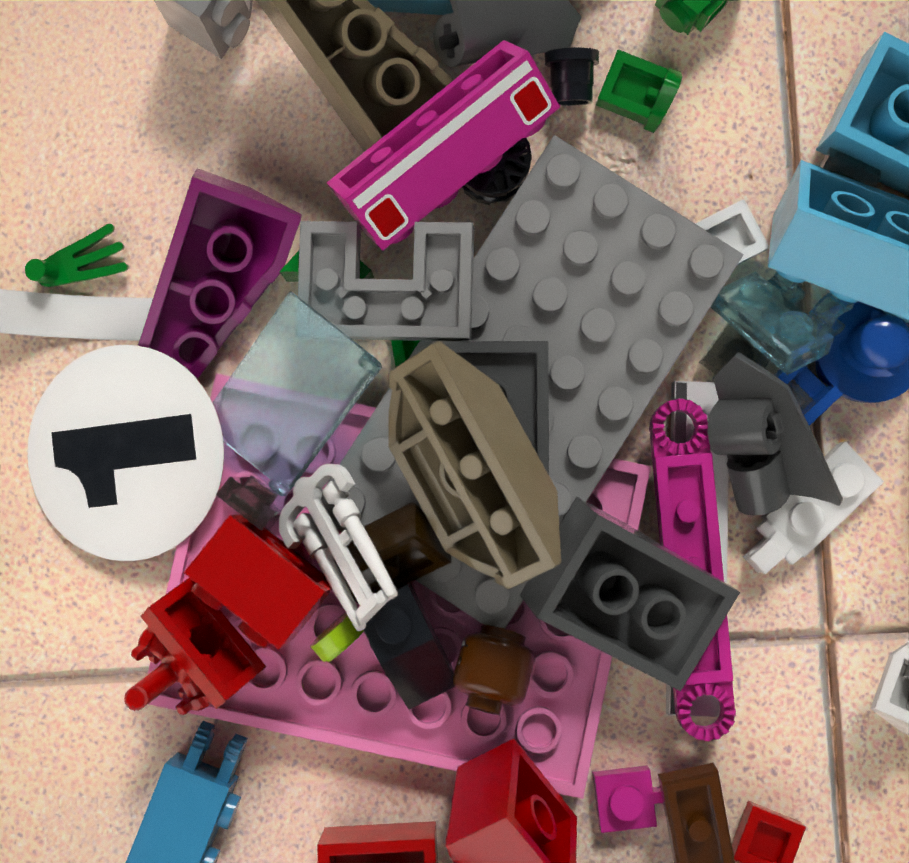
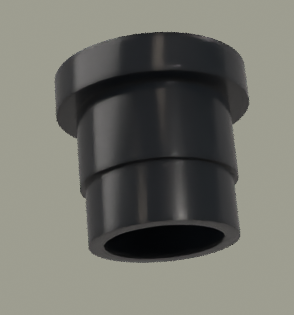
(572, 74)

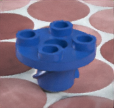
(868, 356)

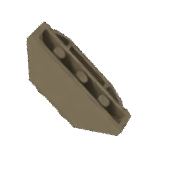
(472, 467)

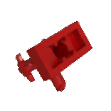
(195, 650)

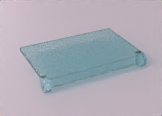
(292, 392)

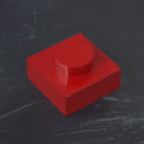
(766, 836)

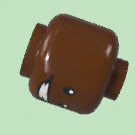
(493, 669)

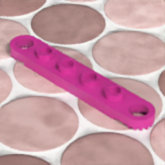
(691, 529)

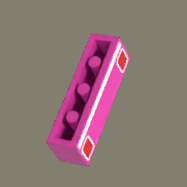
(445, 144)

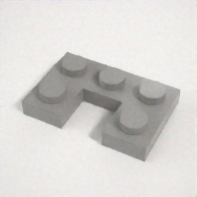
(425, 308)

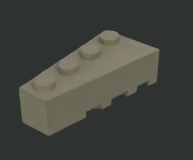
(358, 62)

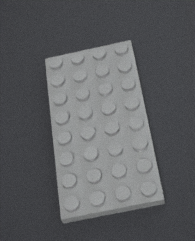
(616, 297)

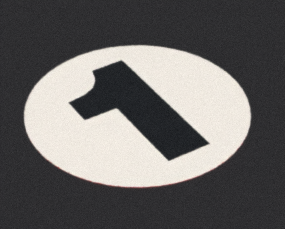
(125, 452)

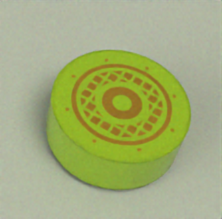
(335, 638)

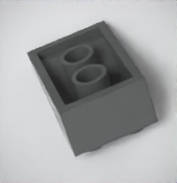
(629, 596)

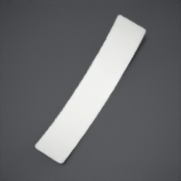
(72, 315)

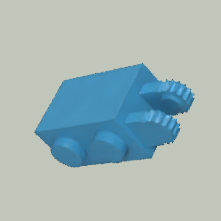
(190, 805)

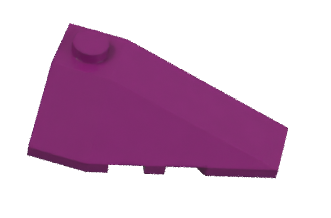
(216, 268)

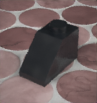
(409, 649)

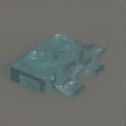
(775, 325)

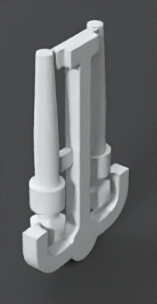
(330, 544)

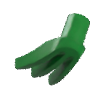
(63, 268)

